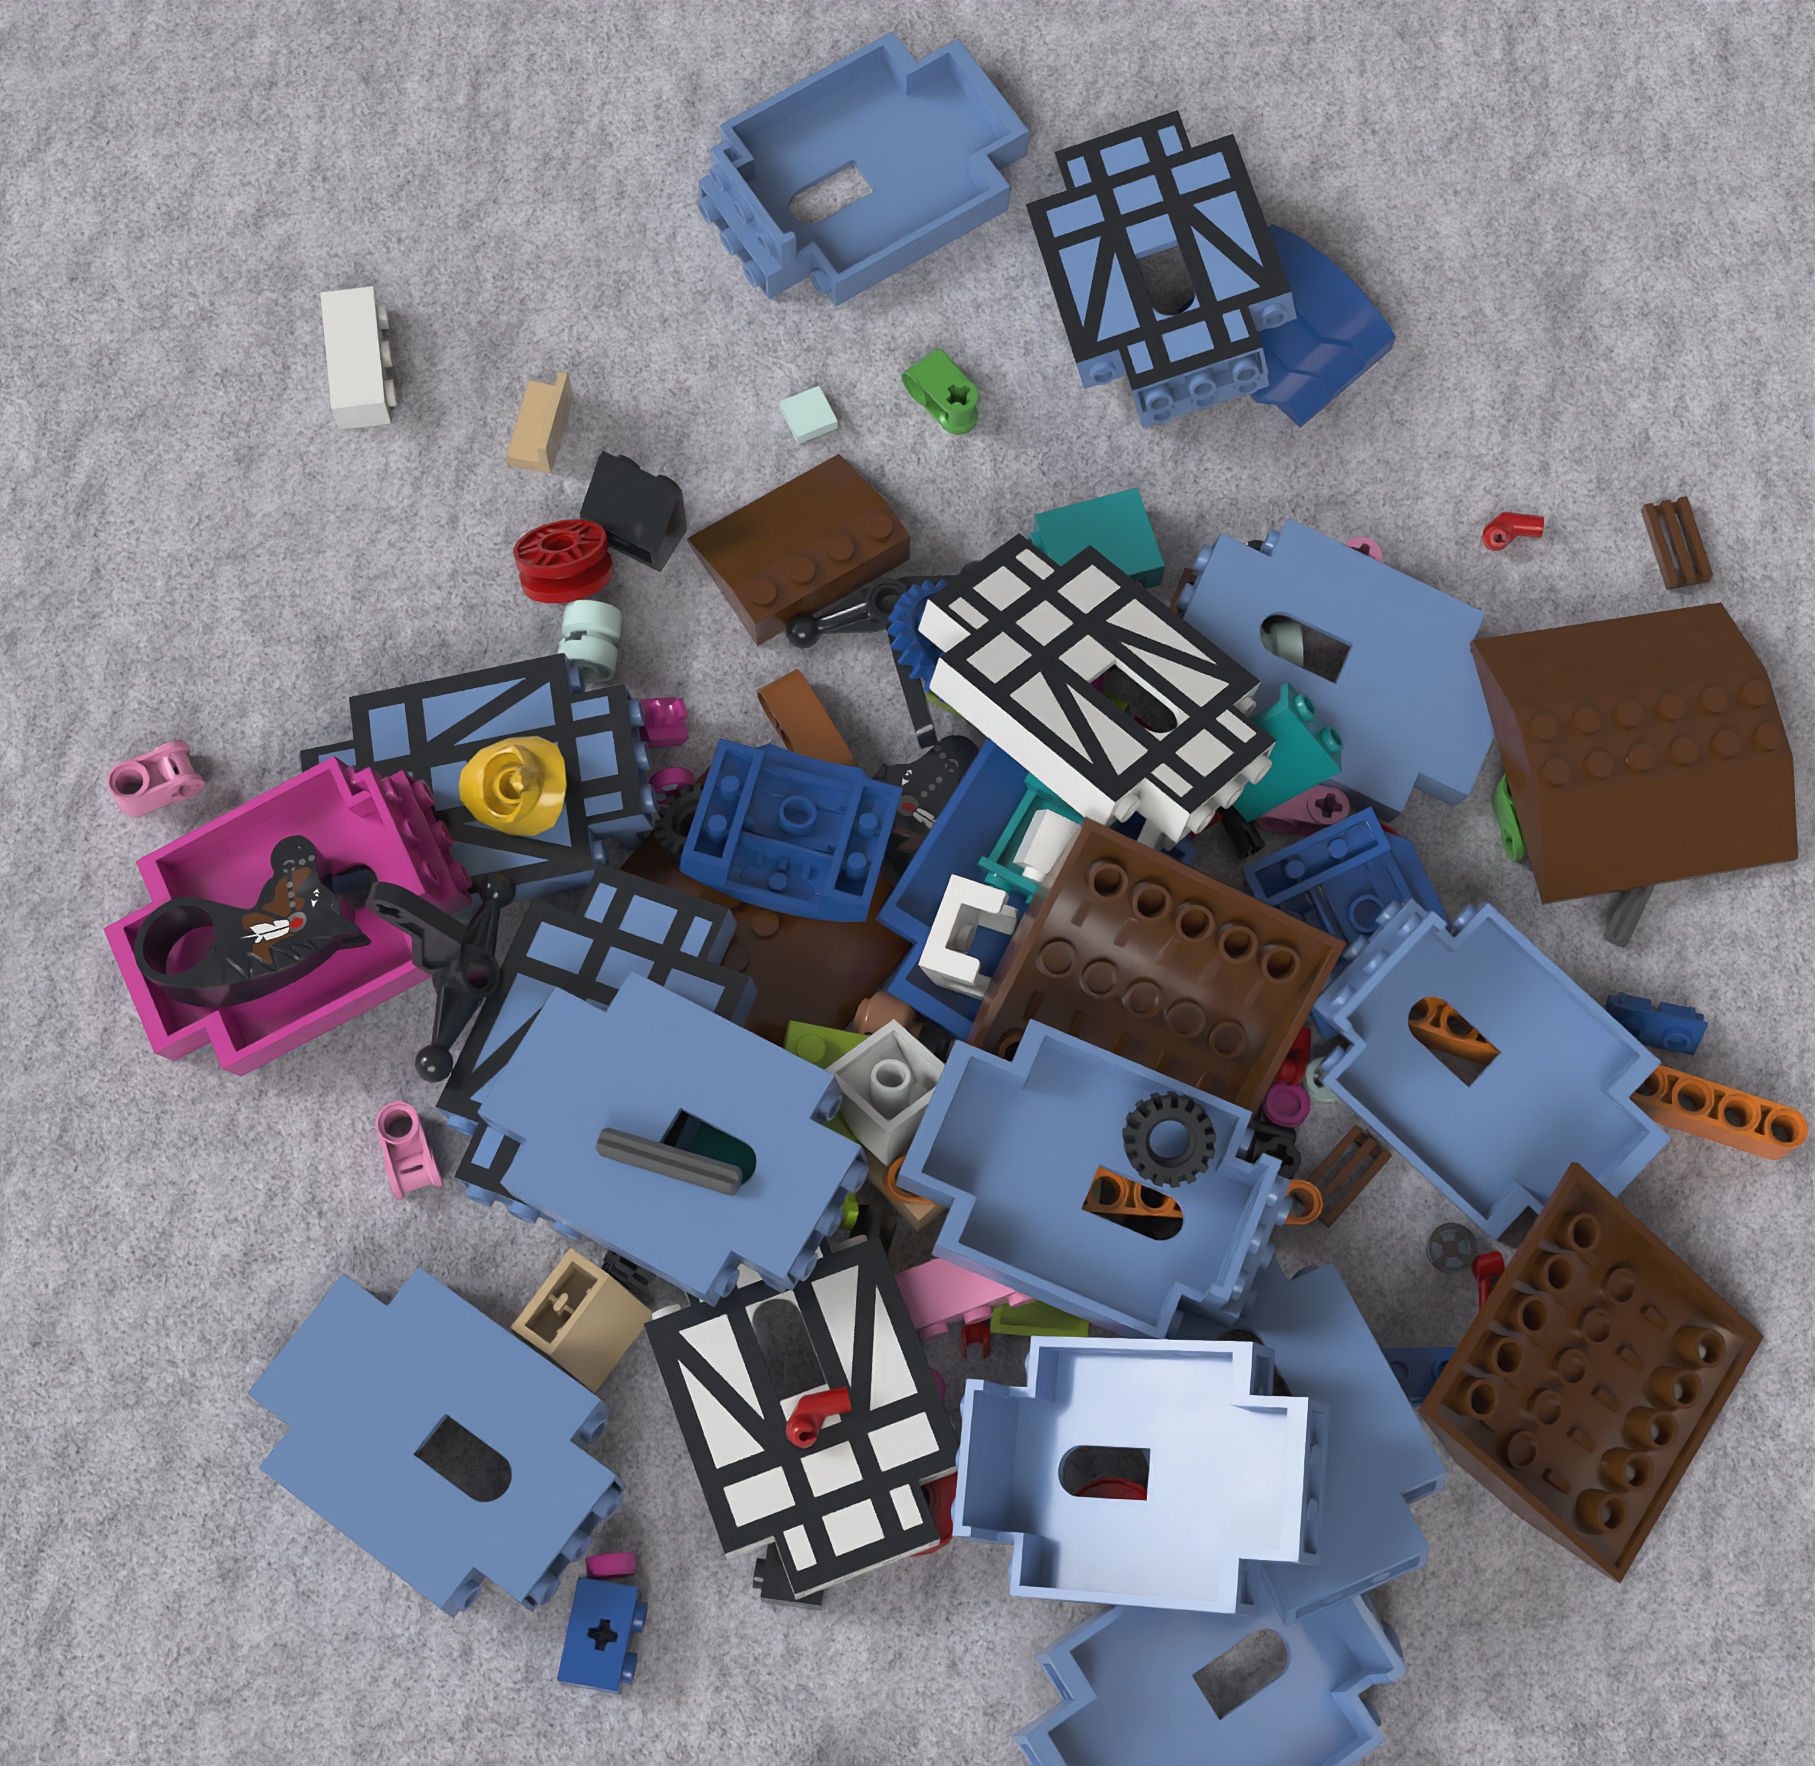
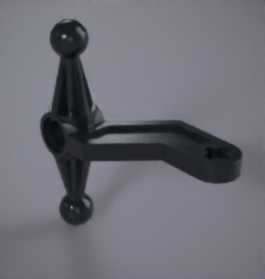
(862, 615)
(454, 954)

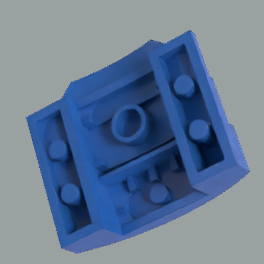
(1330, 341)
(790, 832)
(1343, 882)

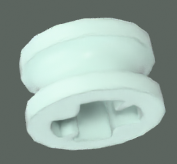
(1320, 1095)

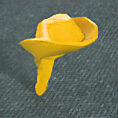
(515, 785)

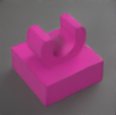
(664, 722)

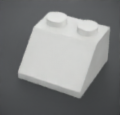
(886, 1089)

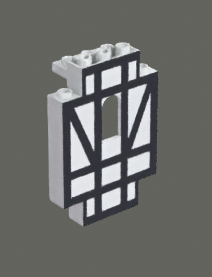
(1020, 668)
(857, 1489)

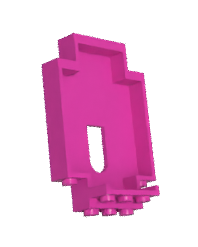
(352, 822)

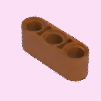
(803, 720)

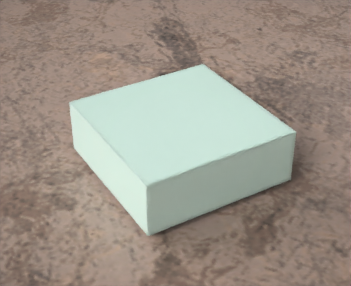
(808, 414)

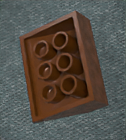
(801, 547)

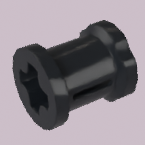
(1286, 1151)

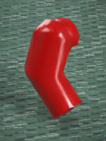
(1508, 526)
(1297, 1060)
(811, 1413)

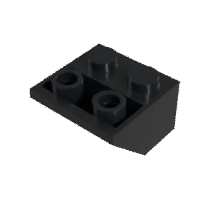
(636, 509)

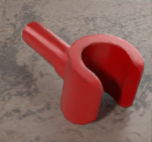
(1485, 1268)
(976, 1333)

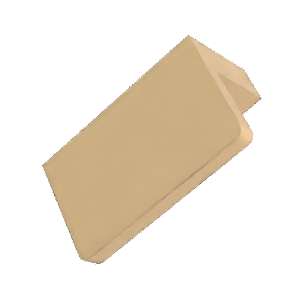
(540, 424)

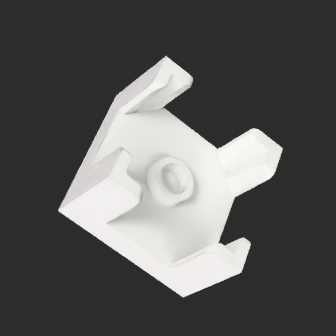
(954, 930)

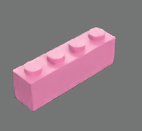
(946, 1293)

